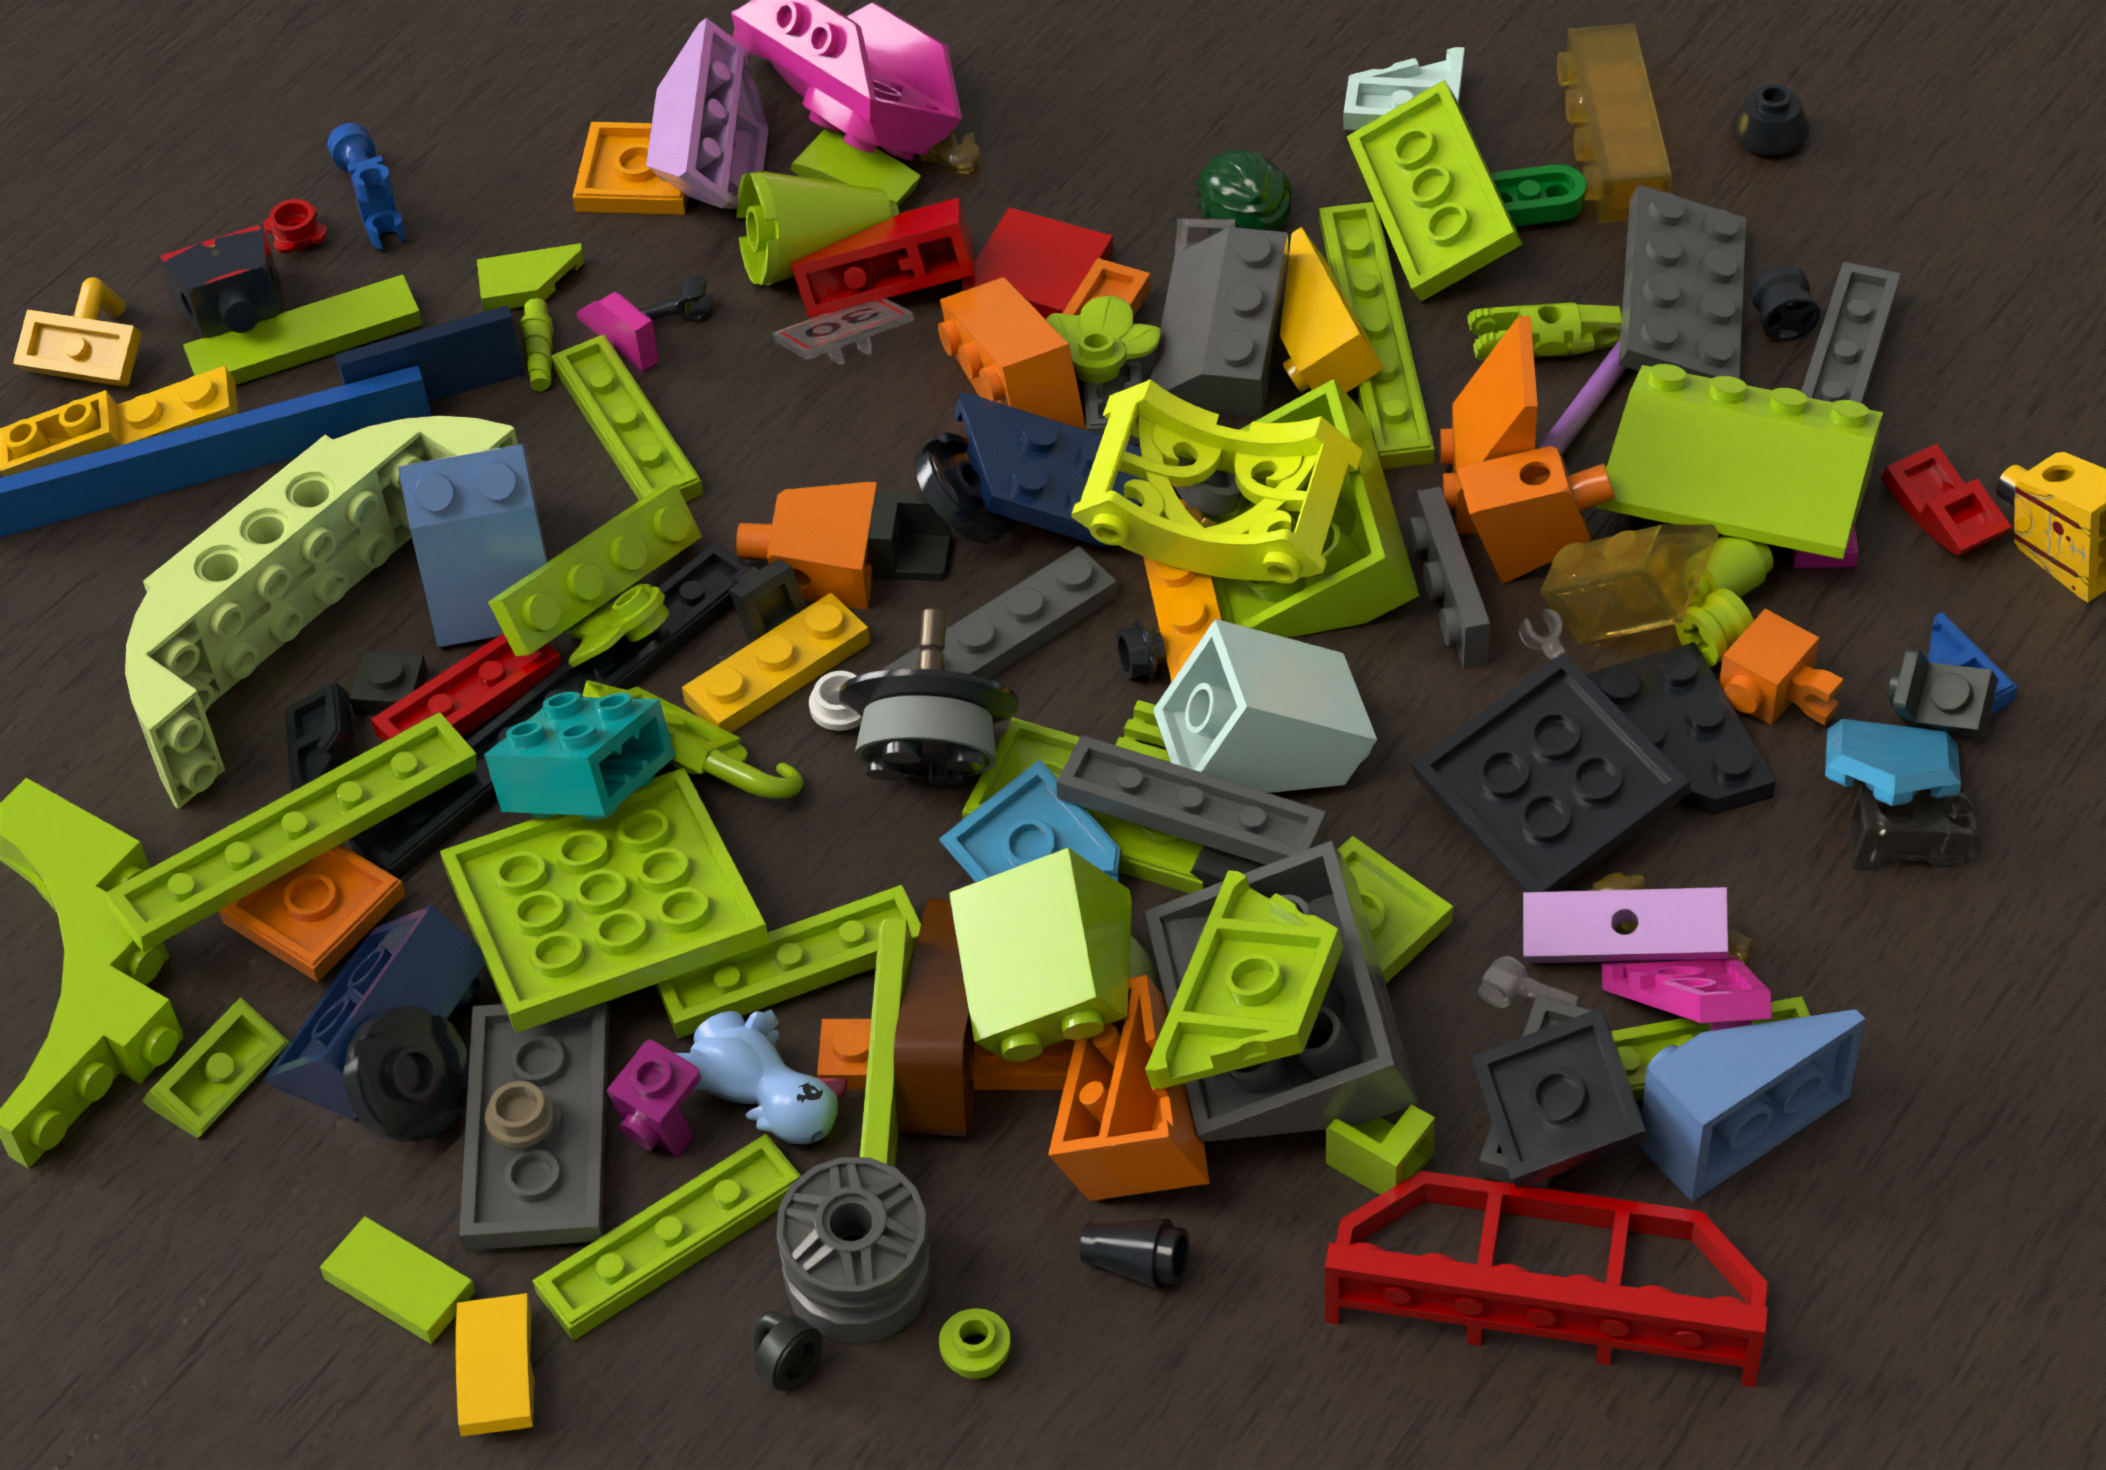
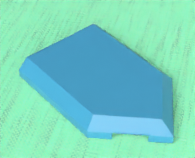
(1892, 760)
(1025, 825)

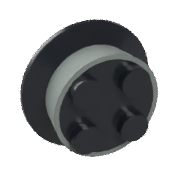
(927, 716)

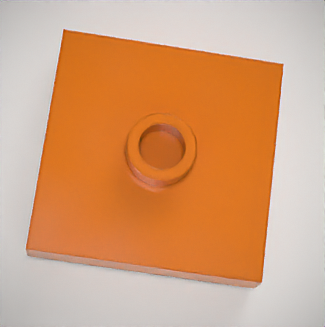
(316, 910)

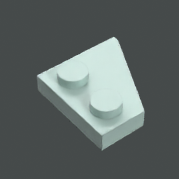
(1382, 90)

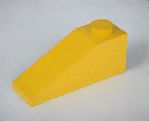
(1321, 325)

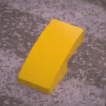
(494, 1365)

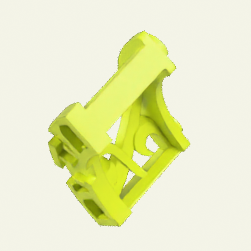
(1245, 548)

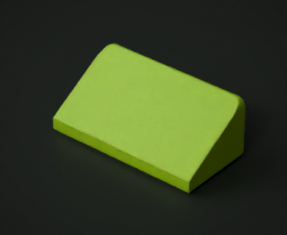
(216, 1069)

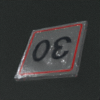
(841, 328)

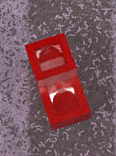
(1942, 504)

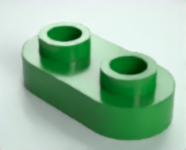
(1541, 193)

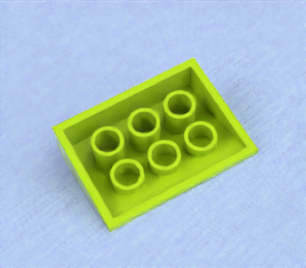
(1743, 459)
(1363, 548)

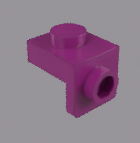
(650, 1098)

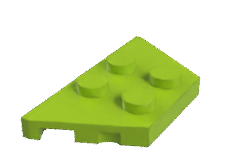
(1247, 987)

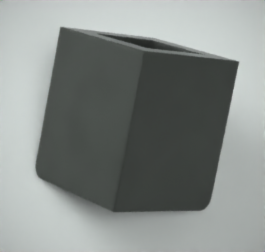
(907, 538)

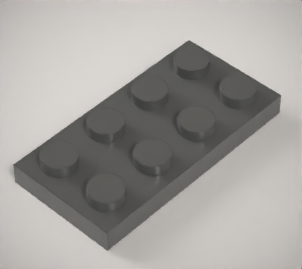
(1682, 285)
(557, 1185)

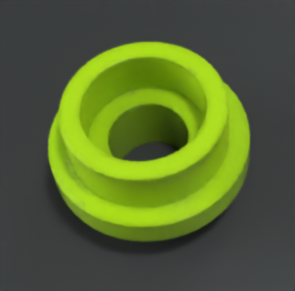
(980, 1359)

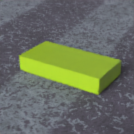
(397, 1279)

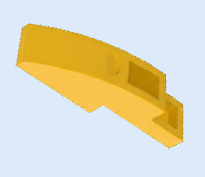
(101, 424)

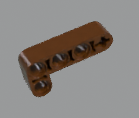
(935, 1034)

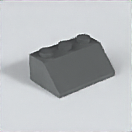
(1224, 321)

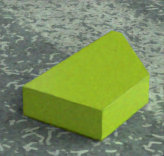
(525, 275)

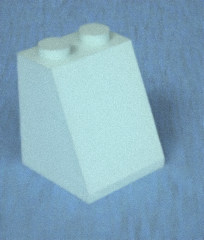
(1265, 712)

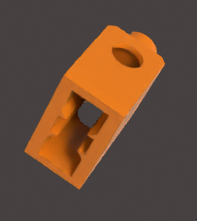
(1530, 507)
(821, 537)

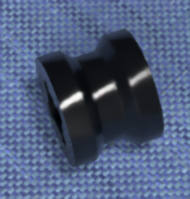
(1785, 303)

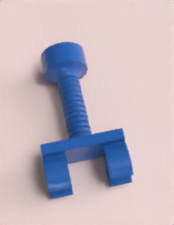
(371, 180)

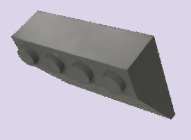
(1354, 1053)

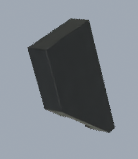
(318, 733)

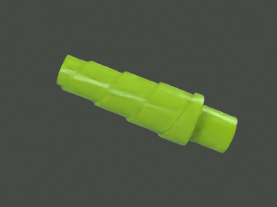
(537, 338)

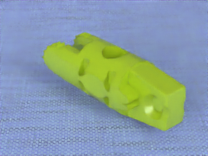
(1556, 328)

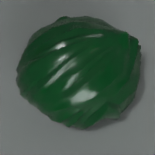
(1244, 189)

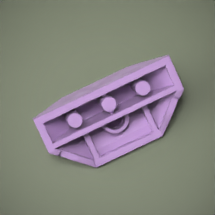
(708, 119)

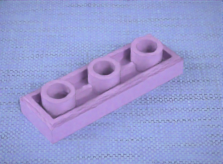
(1583, 925)

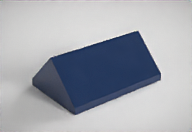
(449, 355)

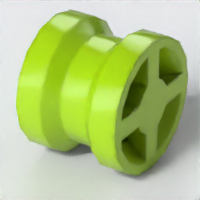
(1715, 624)

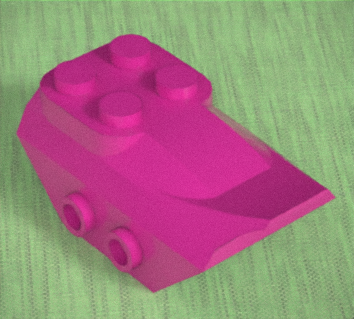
(857, 71)

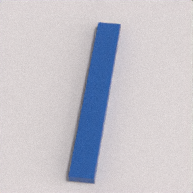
(205, 451)

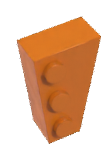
(1011, 352)
(1114, 1128)

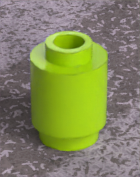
(1734, 565)

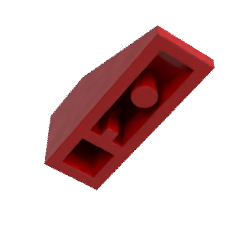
(888, 259)

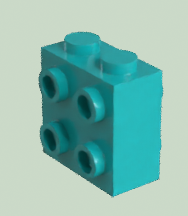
(580, 755)

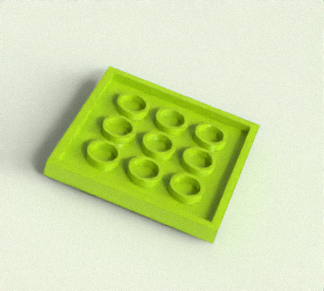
(604, 904)

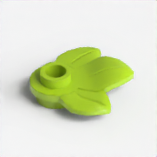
(1104, 338)
(632, 614)

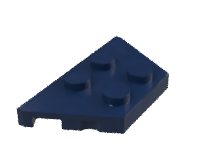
(1032, 464)

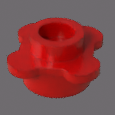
(294, 226)

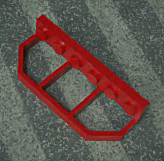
(1548, 1305)

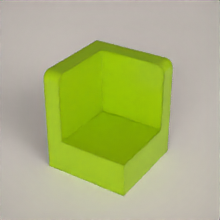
(1381, 1152)

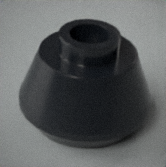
(1770, 122)

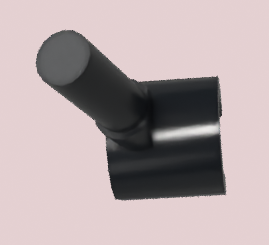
(690, 304)

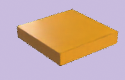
(616, 175)

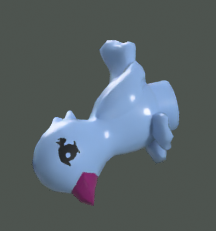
(744, 1067)

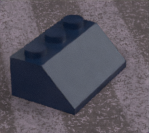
(397, 964)

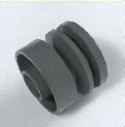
(854, 1249)

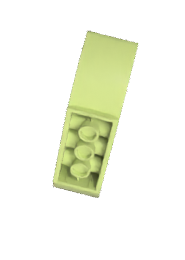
(269, 574)

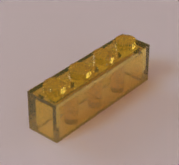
(1614, 117)

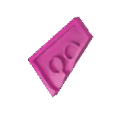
(1699, 990)

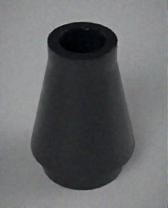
(1139, 1250)

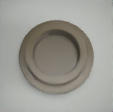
(519, 1115)

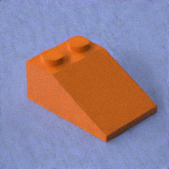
(1491, 415)

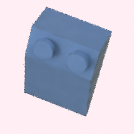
(472, 535)
(1744, 1093)

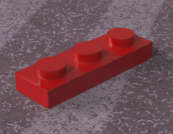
(470, 689)

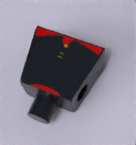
(224, 282)

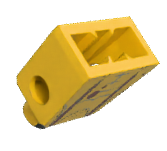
(2061, 519)

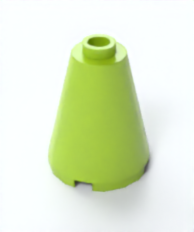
(800, 216)

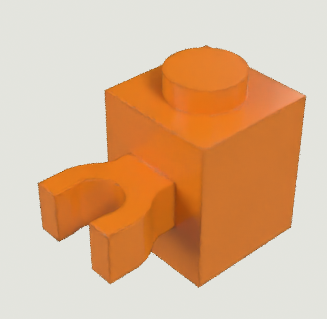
(1776, 667)

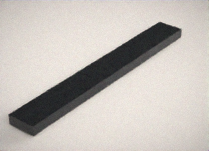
(694, 599)

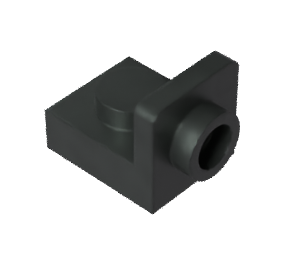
(1942, 695)

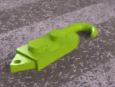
(710, 749)

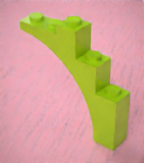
(104, 1011)

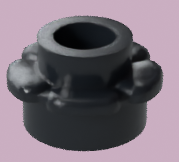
(1140, 651)

